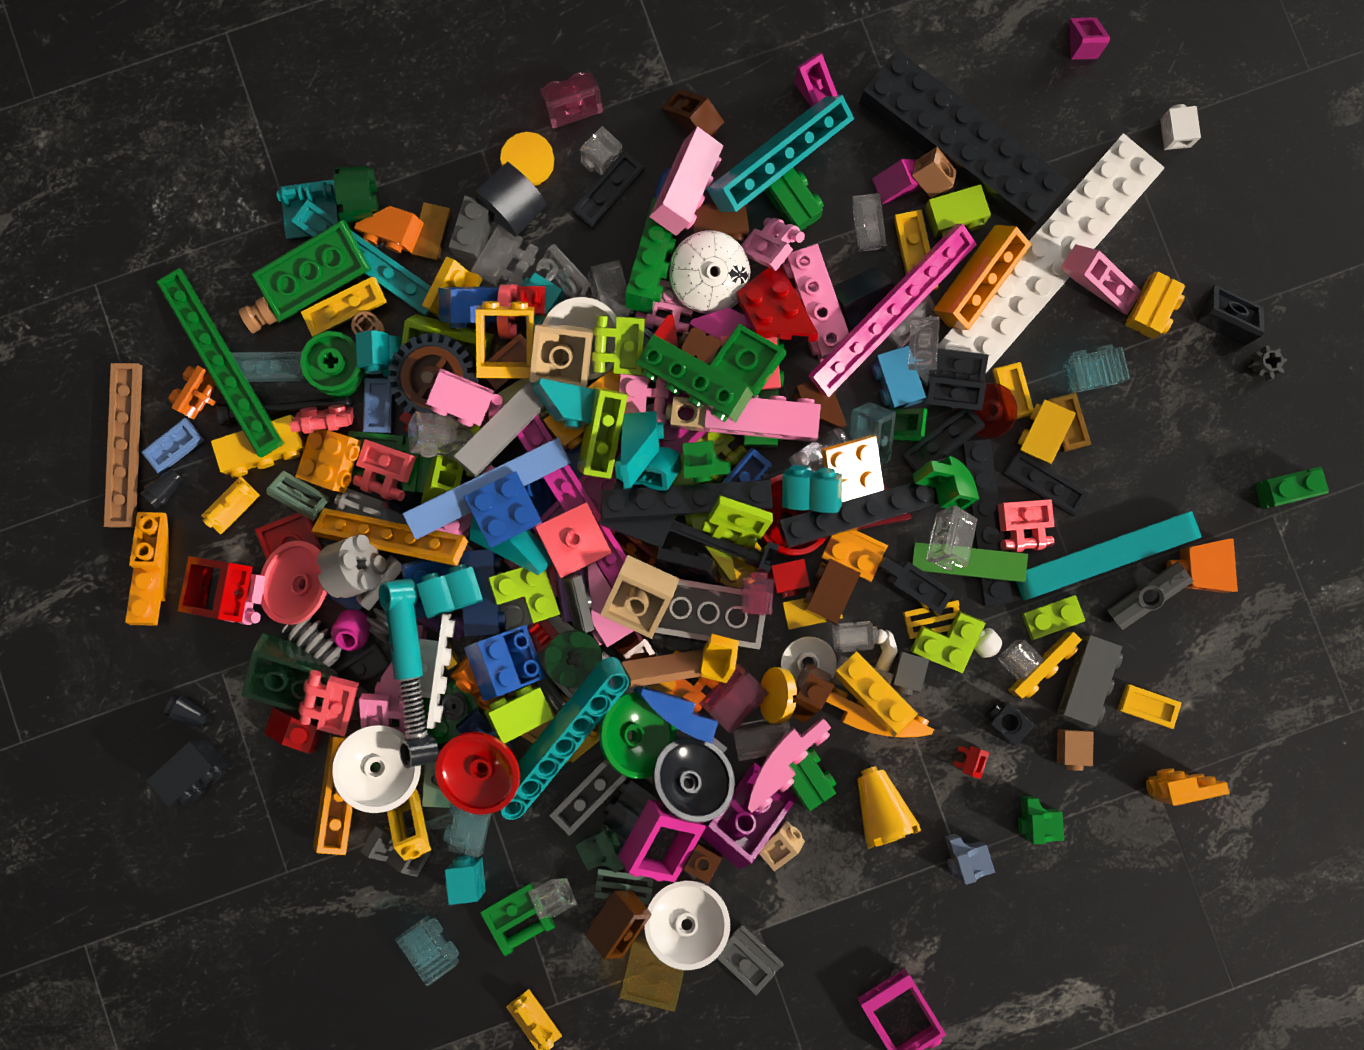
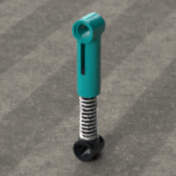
(398, 601)

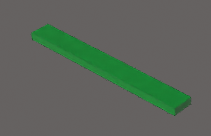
(220, 363)

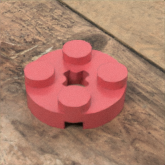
(506, 324)

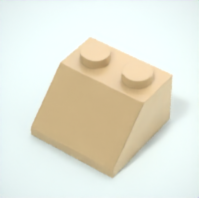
(561, 354)
(640, 596)

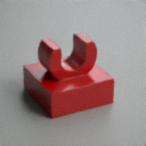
(534, 296)
(542, 634)
(974, 763)

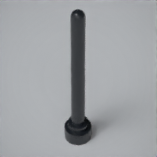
(226, 417)

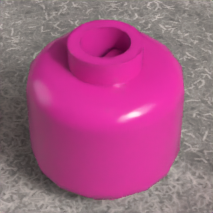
(351, 630)

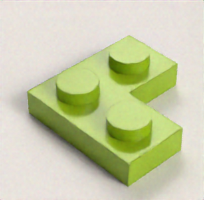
(533, 587)
(950, 649)

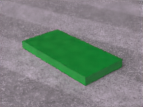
(311, 271)

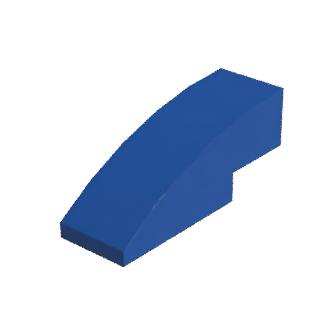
(679, 713)

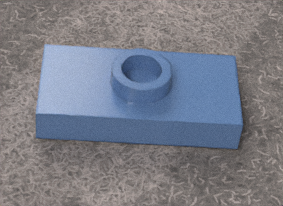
(378, 406)
(172, 446)

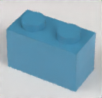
(899, 384)

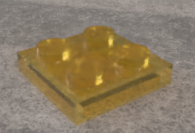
(650, 979)

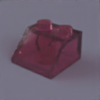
(572, 99)

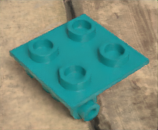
(294, 196)

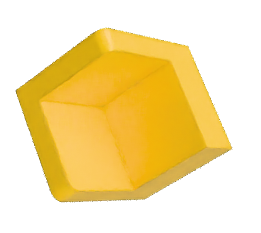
(719, 658)

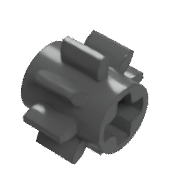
(1272, 357)

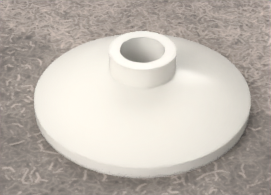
(813, 647)

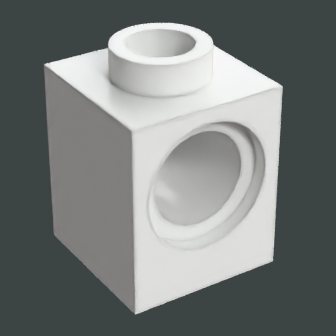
(1180, 127)

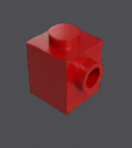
(789, 577)

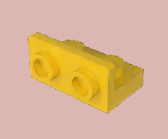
(450, 275)

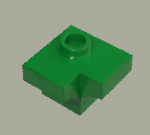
(702, 461)
(1039, 824)

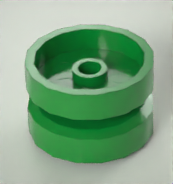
(321, 356)

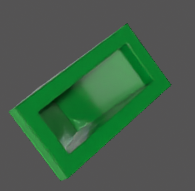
(910, 424)

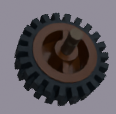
(419, 364)

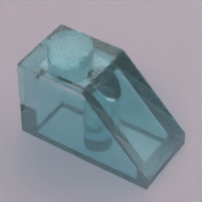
(875, 421)

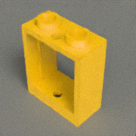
(503, 369)

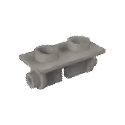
(358, 503)

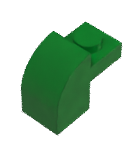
(952, 482)

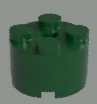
(354, 192)
(559, 652)

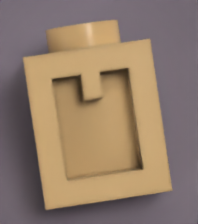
(782, 846)

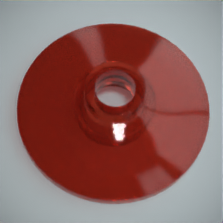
(1005, 401)

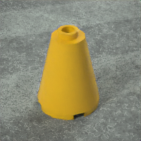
(883, 809)

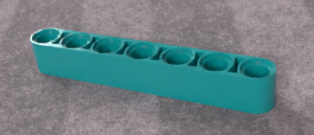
(1109, 555)
(567, 733)

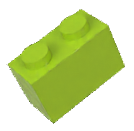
(961, 207)
(518, 714)

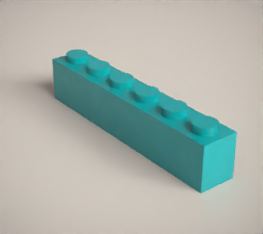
(780, 154)

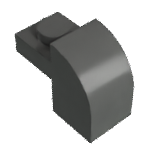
(380, 847)

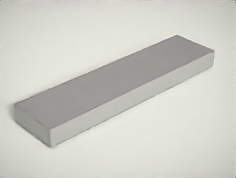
(499, 430)

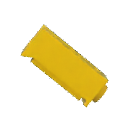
(413, 846)

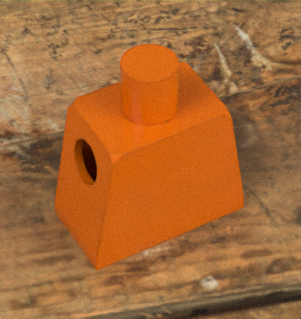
(1210, 566)

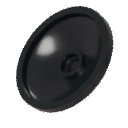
(705, 770)

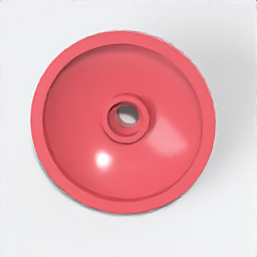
(292, 583)

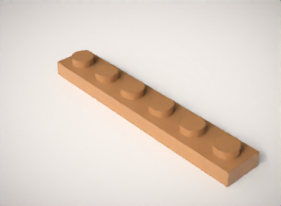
(123, 445)

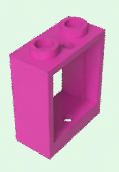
(641, 837)
(888, 990)

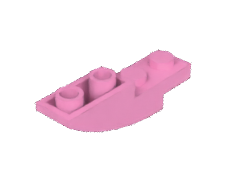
(776, 771)

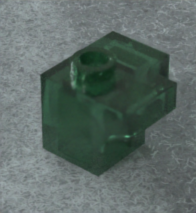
(600, 849)

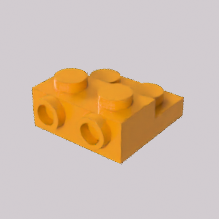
(329, 459)
(1179, 788)

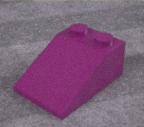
(739, 832)

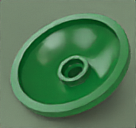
(649, 736)

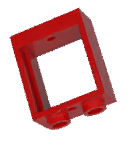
(226, 604)

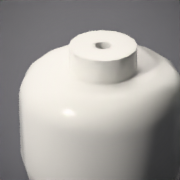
(988, 643)

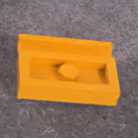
(856, 552)

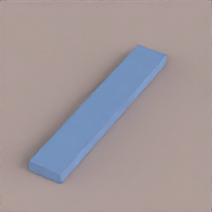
(452, 504)

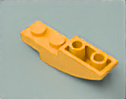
(150, 568)
(859, 717)

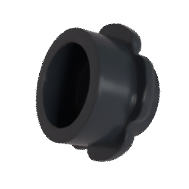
(459, 700)

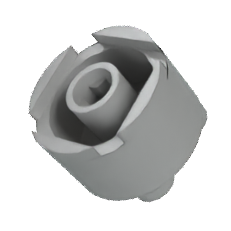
(350, 567)

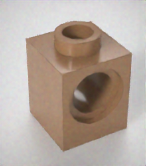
(934, 172)
(1075, 748)

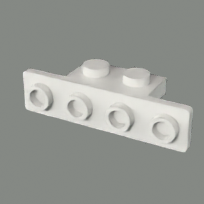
(434, 657)

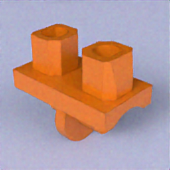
(195, 392)

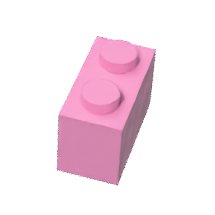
(460, 398)

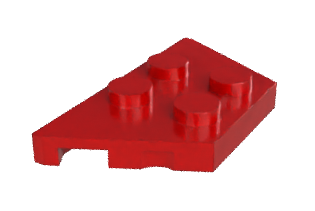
(775, 307)

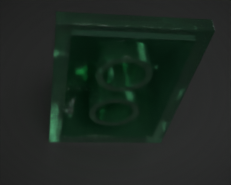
(279, 673)

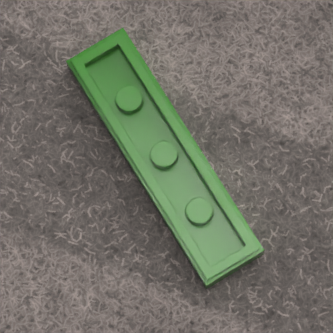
(981, 564)

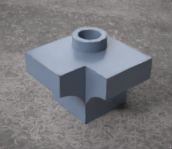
(968, 860)

